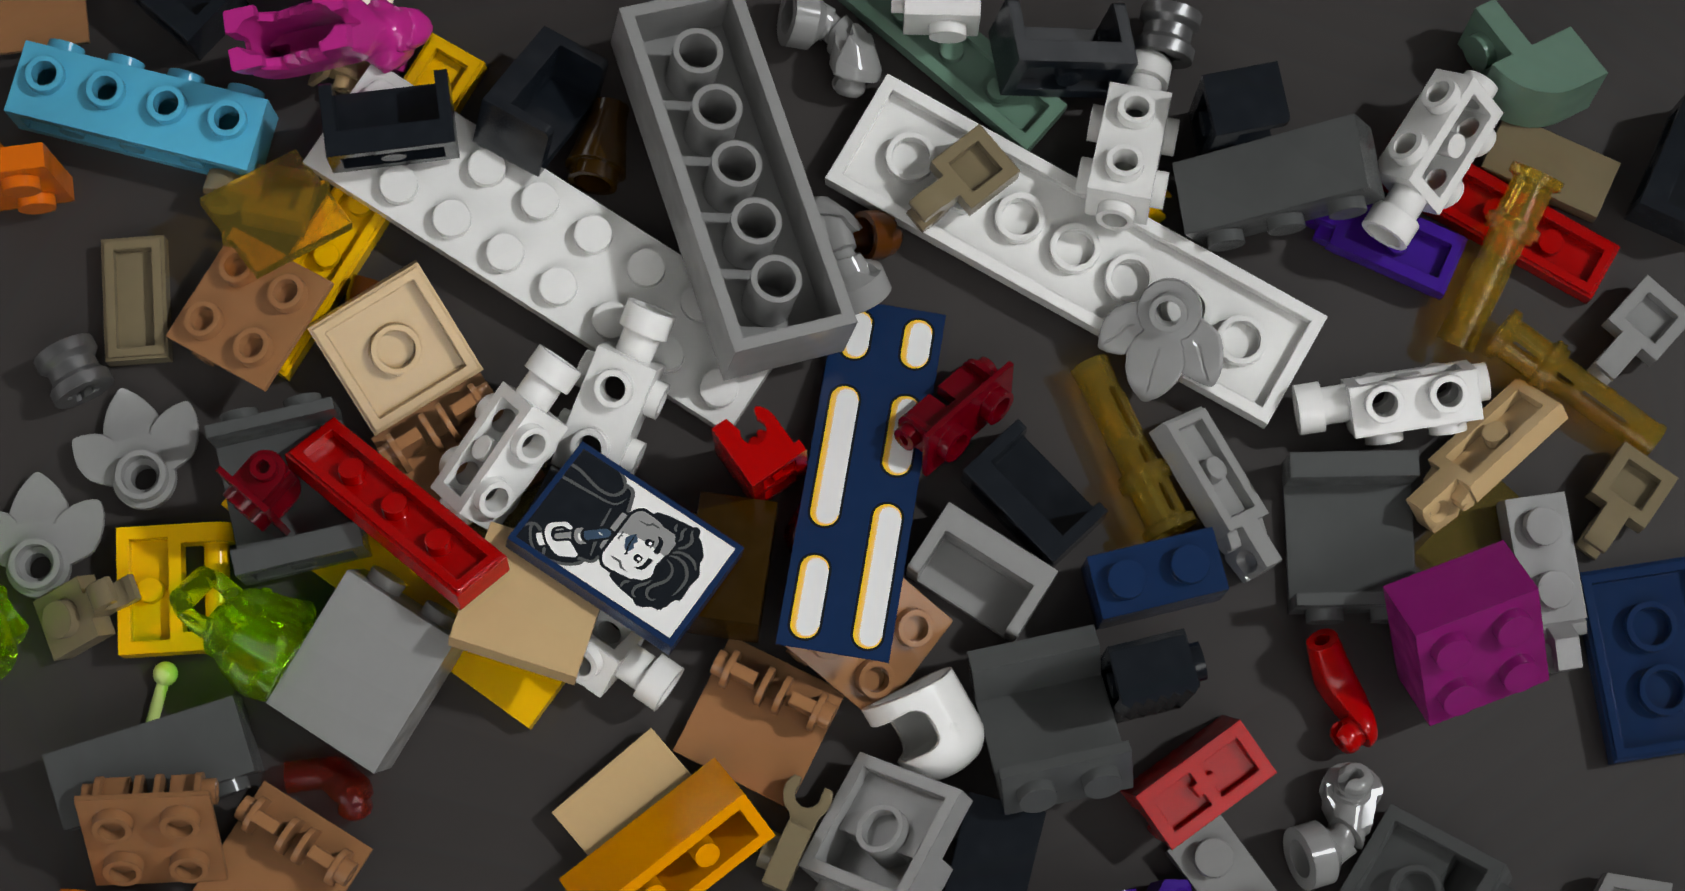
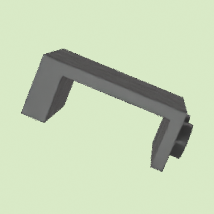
(1346, 530)
(319, 531)
(1049, 721)

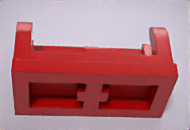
(764, 463)
(1199, 780)

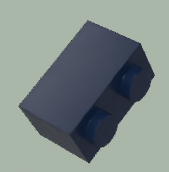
(1154, 578)

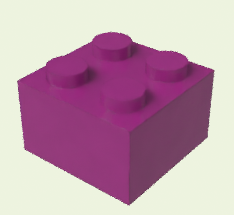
(1467, 632)

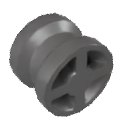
(1169, 30)
(73, 370)

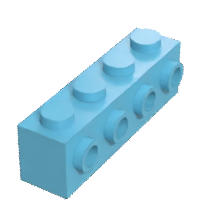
(138, 110)

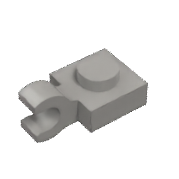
(1642, 328)

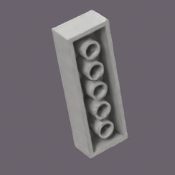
(732, 184)

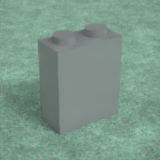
(368, 668)

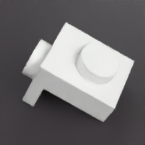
(940, 19)

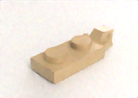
(1485, 453)

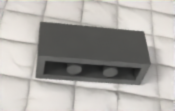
(1279, 183)
(201, 739)

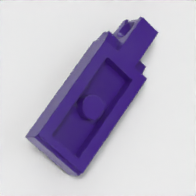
(1423, 265)

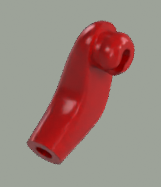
(1341, 691)

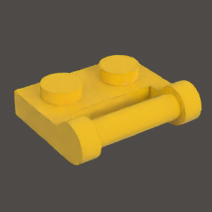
(159, 565)

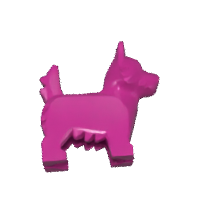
(324, 37)

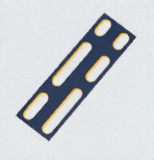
(860, 488)

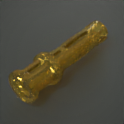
(1510, 229)
(1542, 371)
(1143, 475)

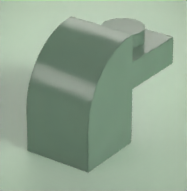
(1535, 81)

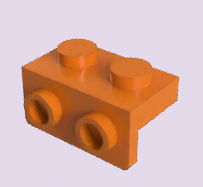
(32, 179)

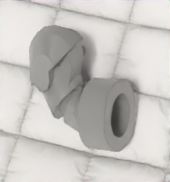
(849, 45)
(862, 277)
(1349, 804)

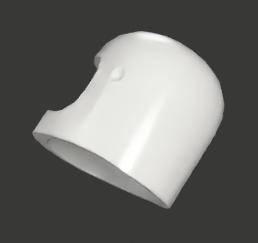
(934, 723)

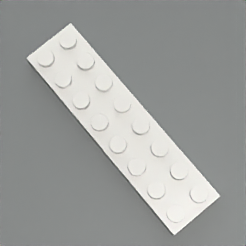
(547, 253)
(1063, 259)

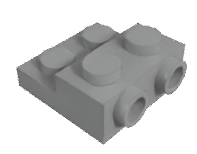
(885, 831)

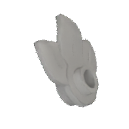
(1163, 349)
(137, 441)
(47, 527)

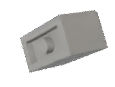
(981, 572)

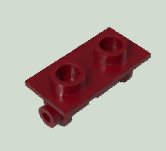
(976, 397)
(263, 489)

